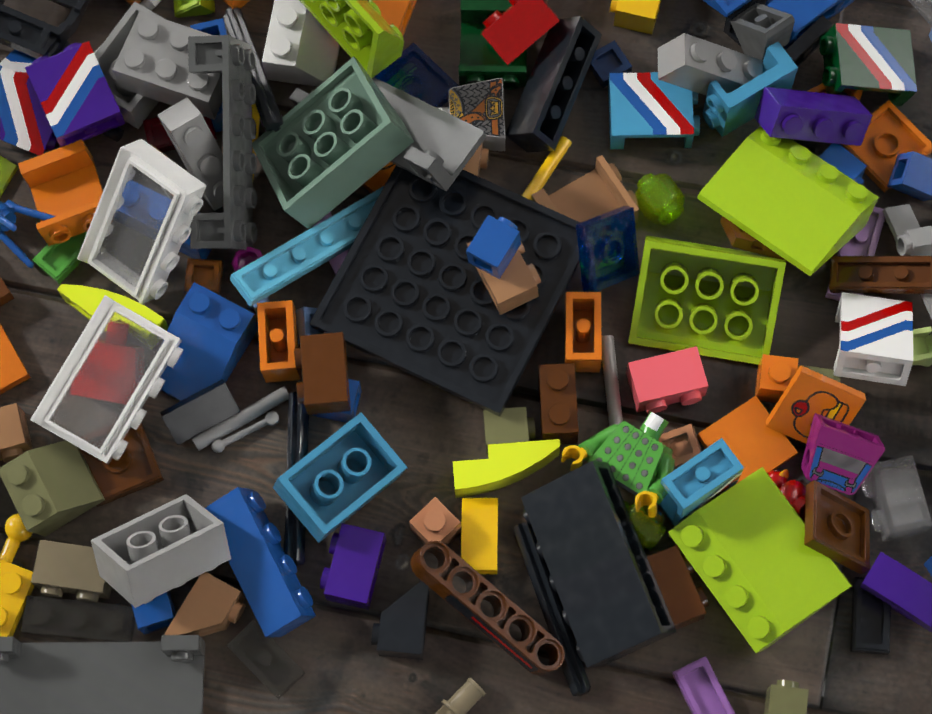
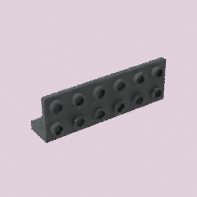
(235, 61)
(440, 139)
(103, 676)

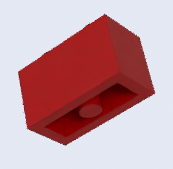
(518, 27)

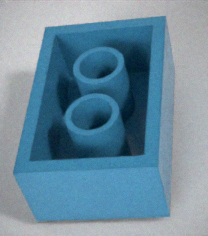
(339, 477)

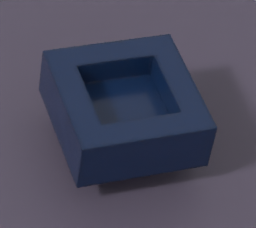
(609, 60)

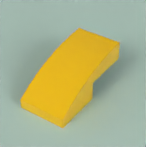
(480, 534)

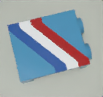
(649, 109)
(700, 481)

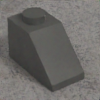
(762, 27)

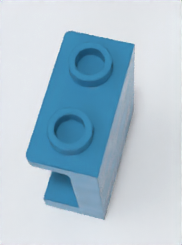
(736, 108)

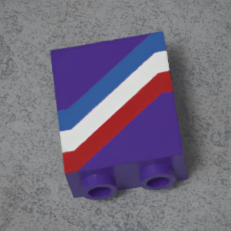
(74, 94)
(22, 115)

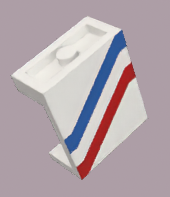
(874, 339)

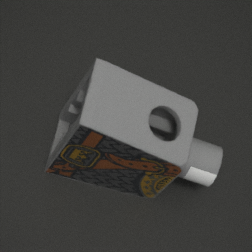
(482, 107)

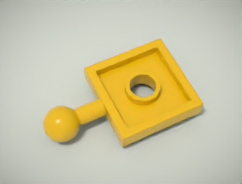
(14, 580)

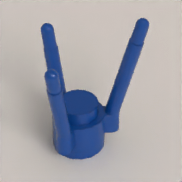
(7, 223)

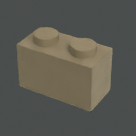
(68, 570)

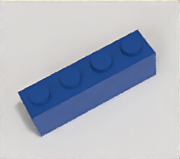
(261, 563)

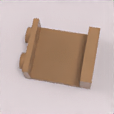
(590, 194)

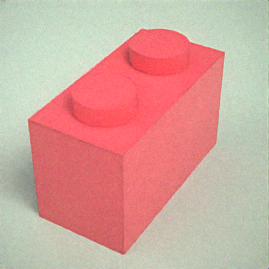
(667, 380)

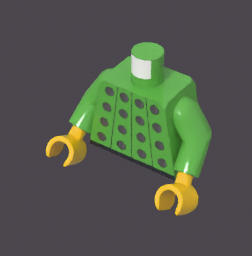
(633, 456)

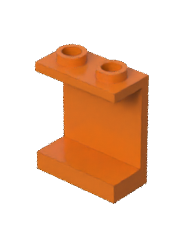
(64, 186)

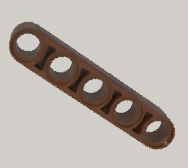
(504, 614)

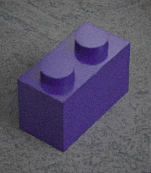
(354, 566)

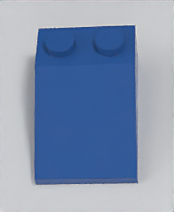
(212, 341)

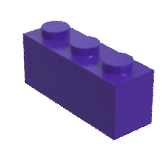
(812, 116)

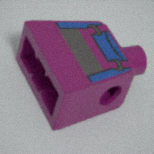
(839, 454)

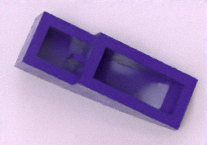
(901, 589)

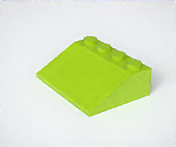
(359, 31)
(789, 200)
(706, 299)
(756, 560)

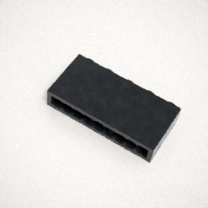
(597, 564)

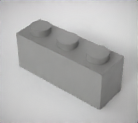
(697, 62)
(196, 148)

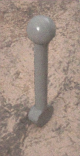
(271, 419)

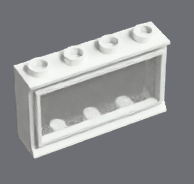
(142, 221)
(108, 380)

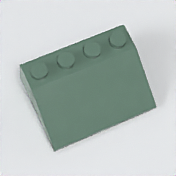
(331, 144)

